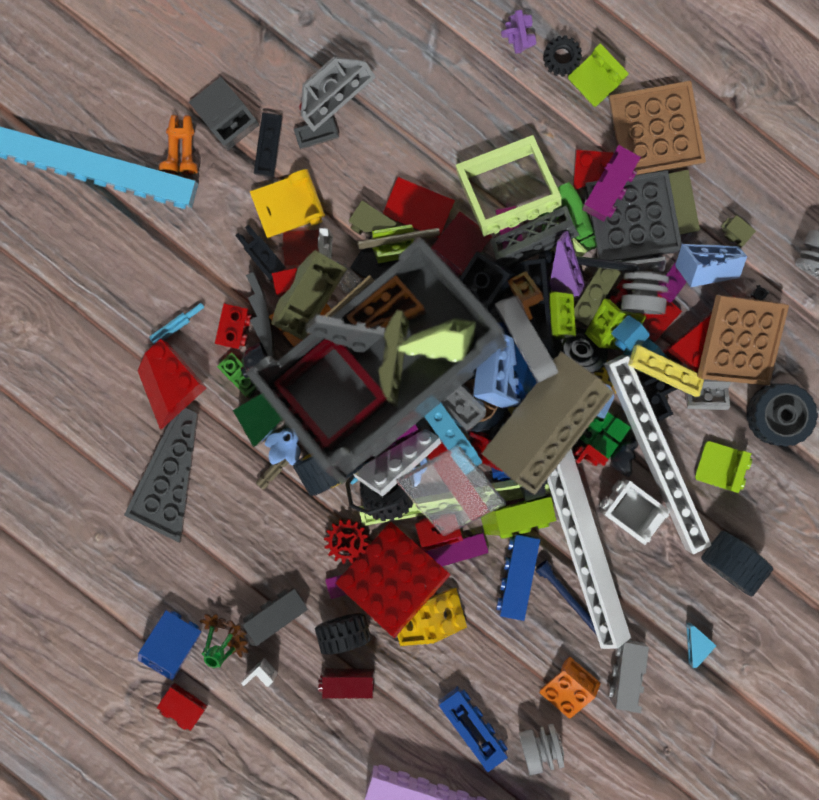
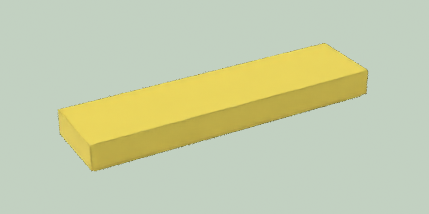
(666, 370)

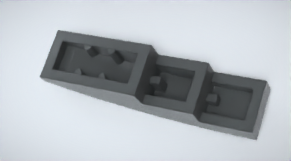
(262, 322)

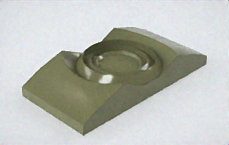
(308, 294)
(393, 360)

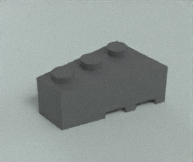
(272, 616)

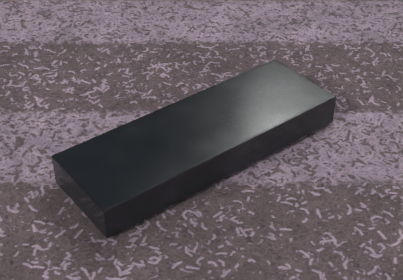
(268, 145)

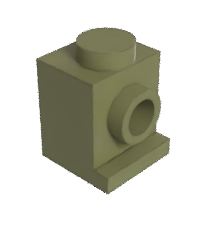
(737, 230)

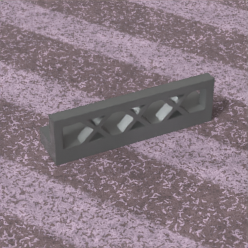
(535, 242)

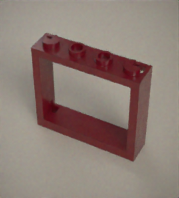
(307, 363)

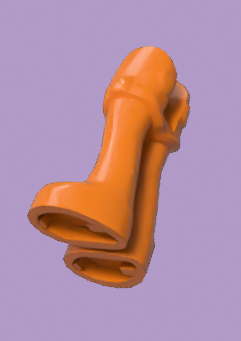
(175, 133)

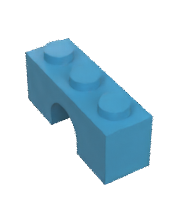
(632, 333)

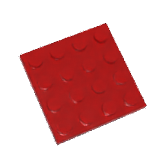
(392, 579)

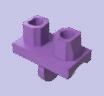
(516, 32)

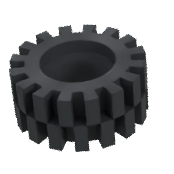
(571, 47)

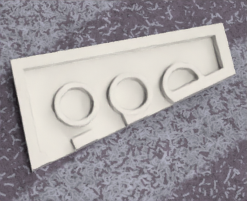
(384, 470)

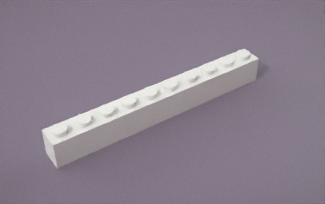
(657, 454)
(588, 554)

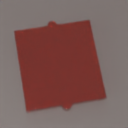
(299, 245)

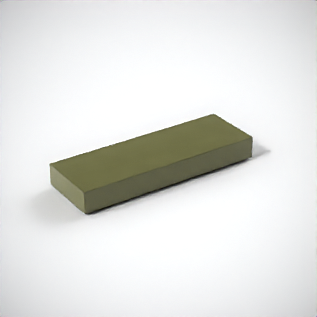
(684, 202)

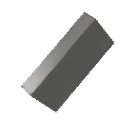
(308, 138)

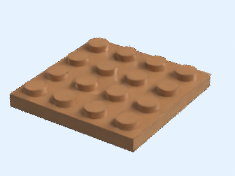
(659, 127)
(742, 340)

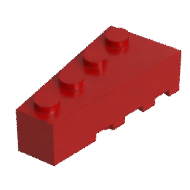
(689, 347)

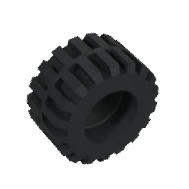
(373, 500)
(343, 633)

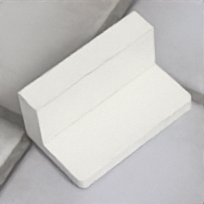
(263, 671)

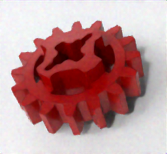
(352, 549)

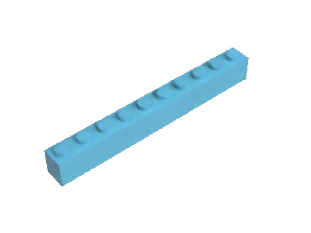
(97, 167)

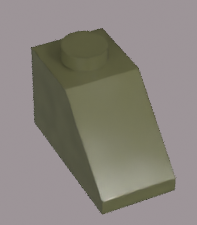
(368, 219)

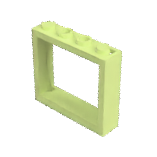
(498, 158)

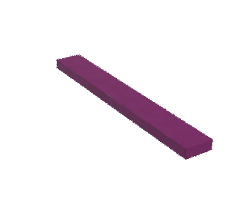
(446, 555)

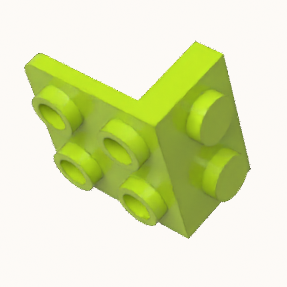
(723, 466)

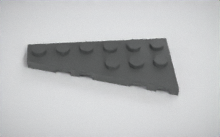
(164, 486)

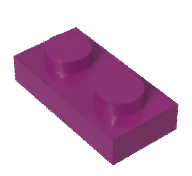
(675, 284)

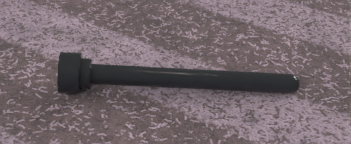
(616, 265)

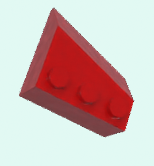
(168, 382)

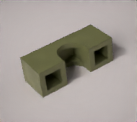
(594, 294)

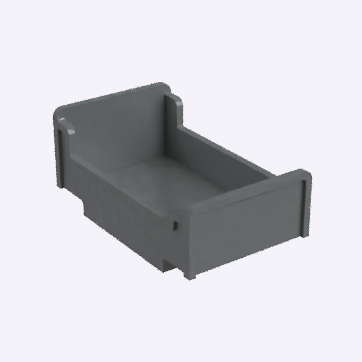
(335, 393)

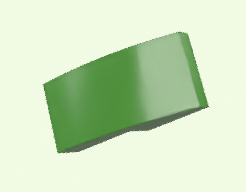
(231, 369)

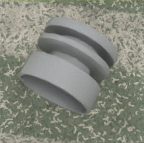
(810, 259)
(644, 293)
(542, 749)

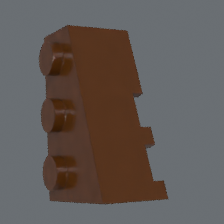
(384, 303)

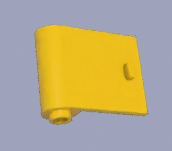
(290, 202)

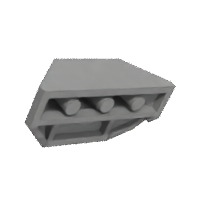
(332, 88)

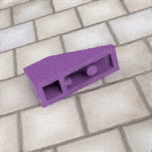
(566, 273)

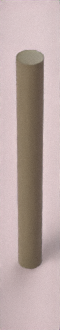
(398, 238)

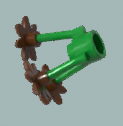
(215, 655)

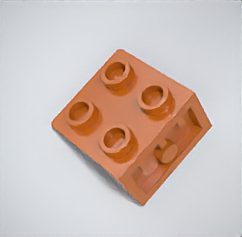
(571, 688)

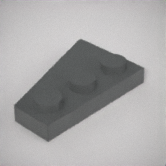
(351, 336)

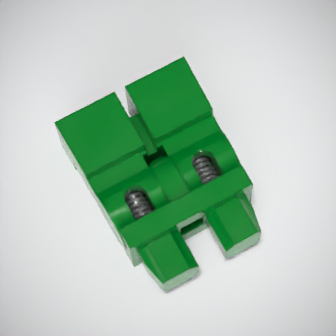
(612, 429)

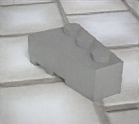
(628, 676)

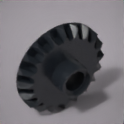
(582, 350)

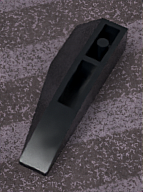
(540, 312)

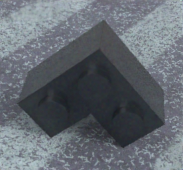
(655, 393)

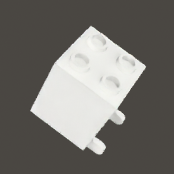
(637, 511)

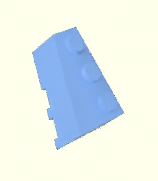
(710, 263)
(496, 378)

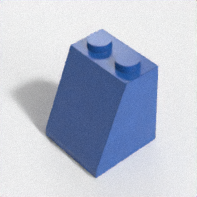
(169, 644)

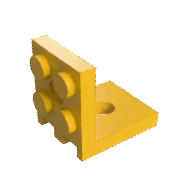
(430, 623)

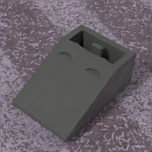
(224, 113)

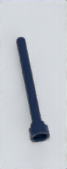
(545, 569)

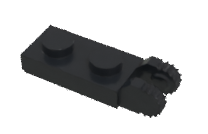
(261, 253)

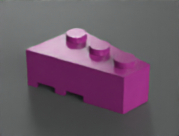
(611, 184)

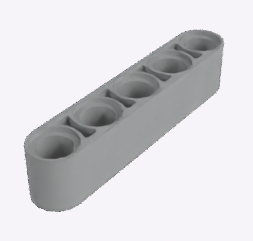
(526, 338)

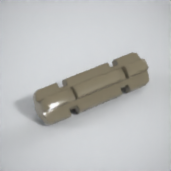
(271, 473)

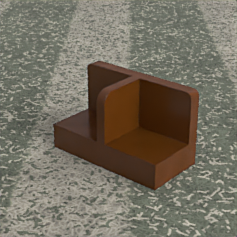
(525, 292)

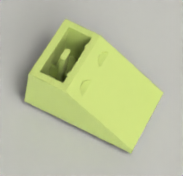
(446, 340)

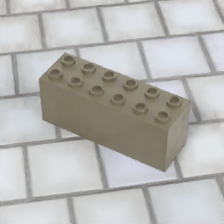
(548, 424)

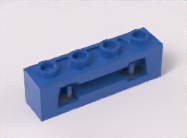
(494, 755)

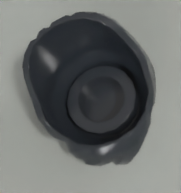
(623, 456)

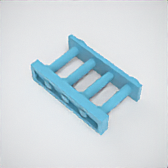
(450, 432)

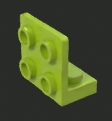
(598, 76)
(562, 315)
(605, 322)

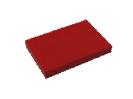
(418, 206)

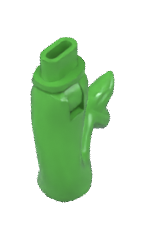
(579, 217)

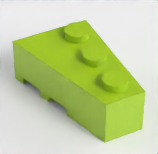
(519, 517)

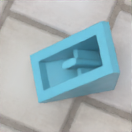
(698, 646)

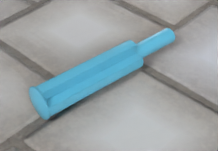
(174, 325)

